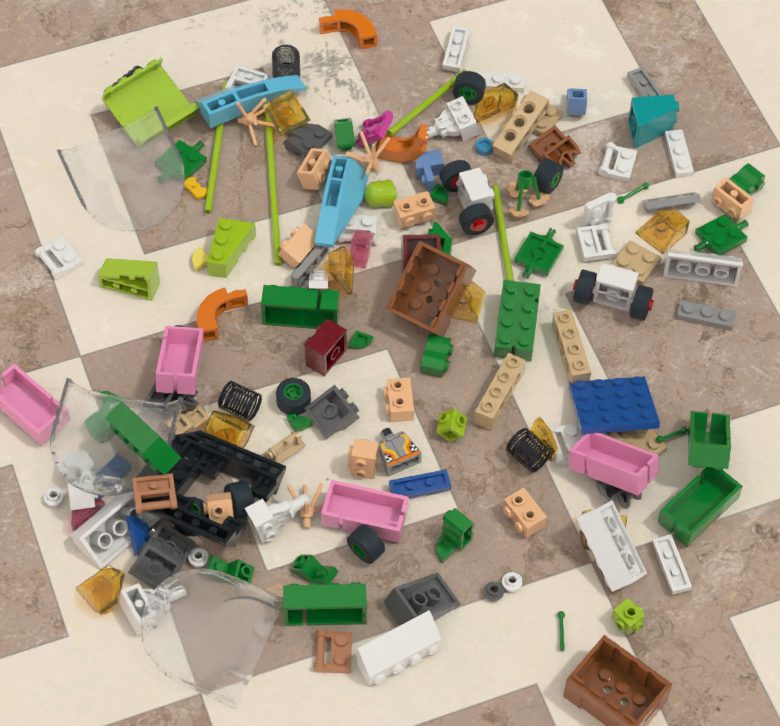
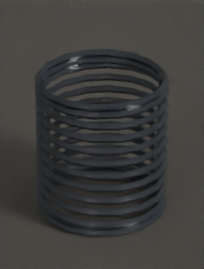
(276, 61)
(230, 395)
(527, 451)

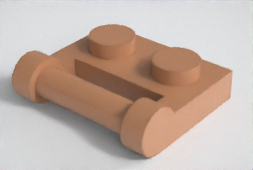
(154, 487)
(340, 652)

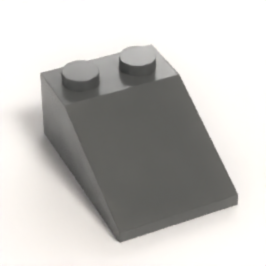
(421, 596)

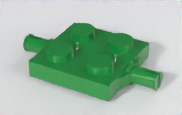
(190, 157)
(721, 235)
(539, 253)

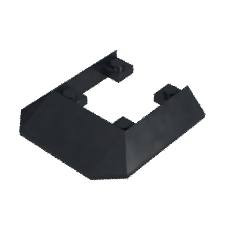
(209, 457)

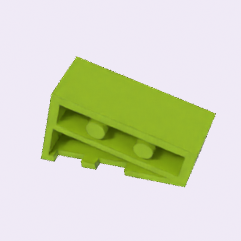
(228, 244)
(130, 277)

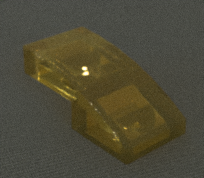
(543, 432)

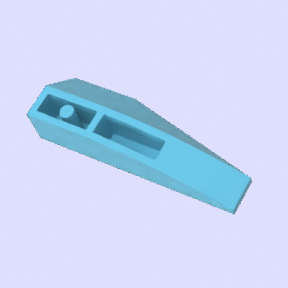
(222, 105)
(341, 199)

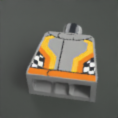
(397, 451)

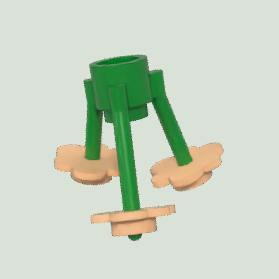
(518, 189)

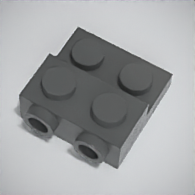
(332, 411)
(172, 538)
(156, 562)

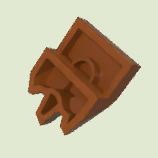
(555, 146)

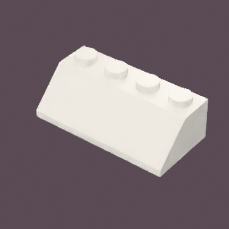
(702, 267)
(107, 531)
(611, 546)
(398, 648)

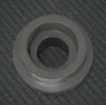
(493, 596)

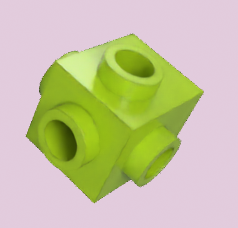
(451, 425)
(628, 617)

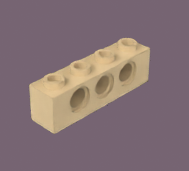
(510, 149)
(570, 346)
(499, 391)

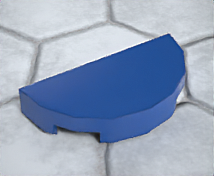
(138, 532)

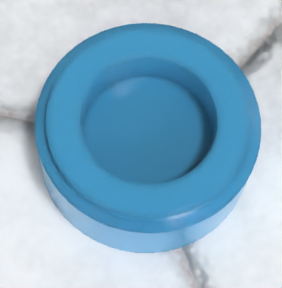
(484, 146)

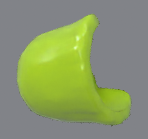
(380, 193)

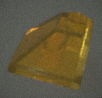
(496, 102)
(286, 112)
(664, 229)
(341, 268)
(470, 304)
(229, 428)
(102, 589)

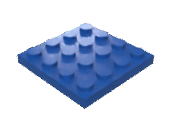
(613, 405)

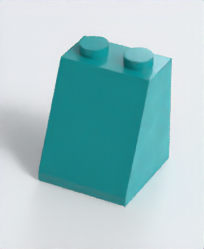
(651, 117)

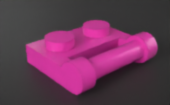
(375, 128)

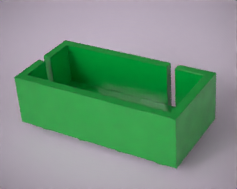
(298, 306)
(517, 319)
(142, 439)
(711, 447)
(700, 505)
(325, 604)

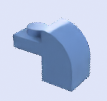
(576, 101)
(427, 167)

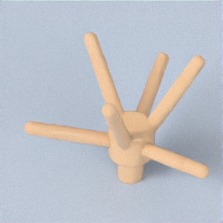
(250, 118)
(371, 157)
(308, 511)

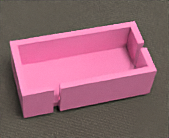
(179, 360)
(27, 404)
(614, 462)
(357, 505)

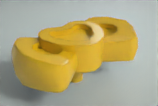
(194, 188)

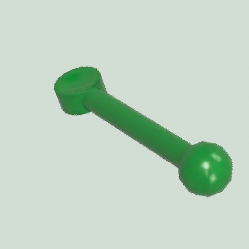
(620, 199)
(660, 439)
(561, 615)

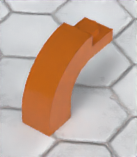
(350, 22)
(404, 148)
(214, 306)

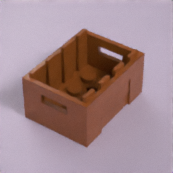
(418, 283)
(626, 677)

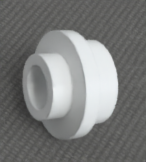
(53, 502)
(198, 563)
(512, 587)

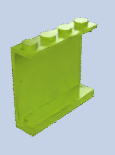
(143, 91)

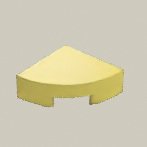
(199, 259)

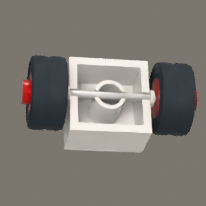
(473, 193)
(615, 289)

